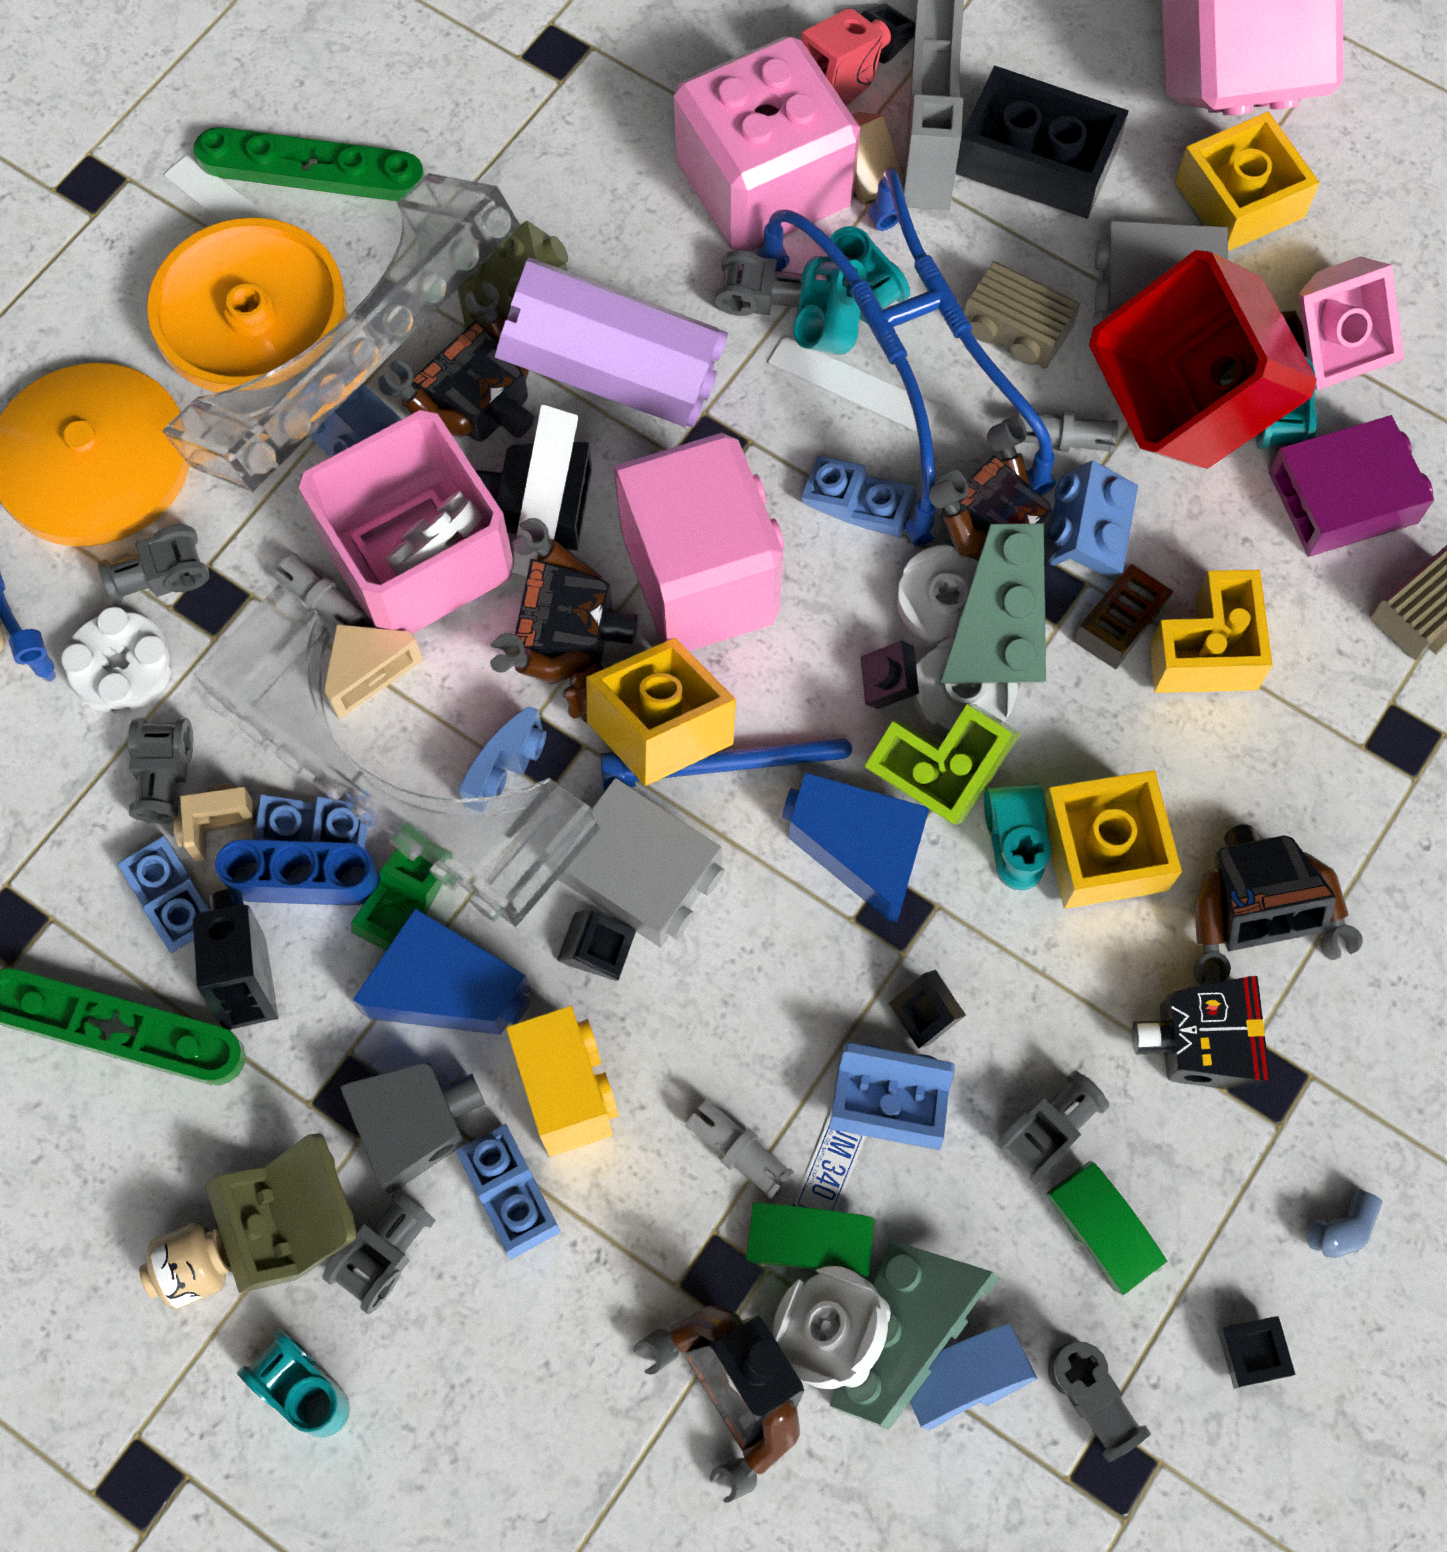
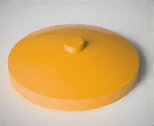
(243, 300)
(89, 455)

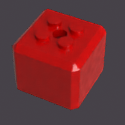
(1167, 355)

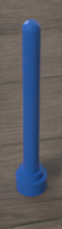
(739, 759)

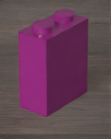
(1351, 485)

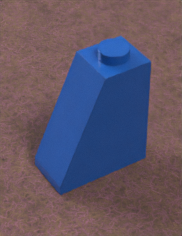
(858, 837)
(443, 982)

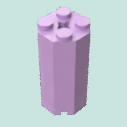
(610, 343)

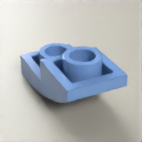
(858, 499)
(508, 749)
(307, 822)
(165, 892)
(508, 1191)
(972, 1373)

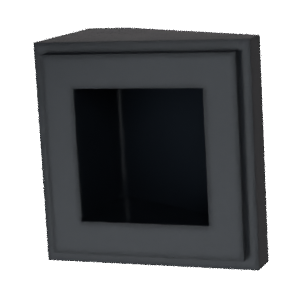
(900, 28)
(596, 944)

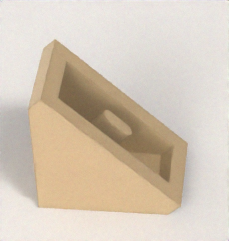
(874, 155)
(365, 663)

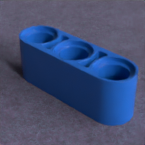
(278, 858)

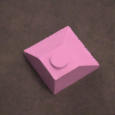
(1350, 320)

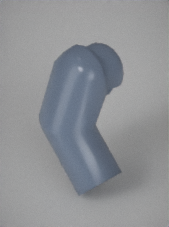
(1348, 1233)

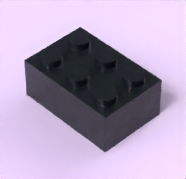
(1040, 141)

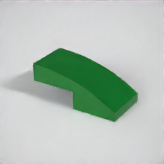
(401, 890)
(1107, 1227)
(809, 1238)

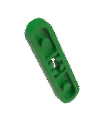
(279, 162)
(162, 1041)

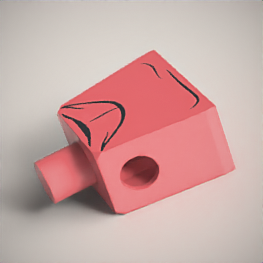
(847, 51)

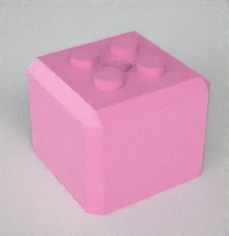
(1251, 52)
(760, 163)
(376, 493)
(701, 541)

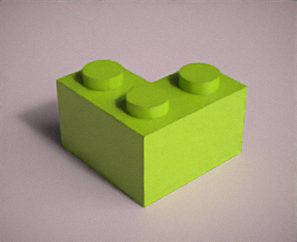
(947, 774)

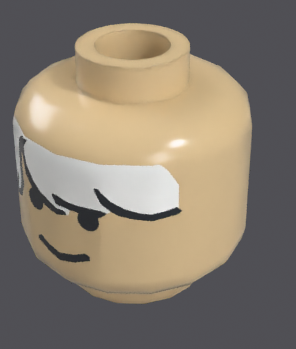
(185, 1265)

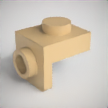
(217, 809)

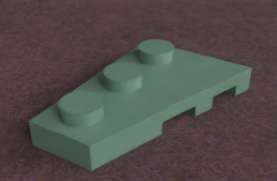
(1004, 612)
(927, 1308)

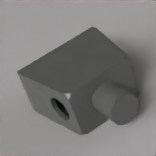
(409, 1120)

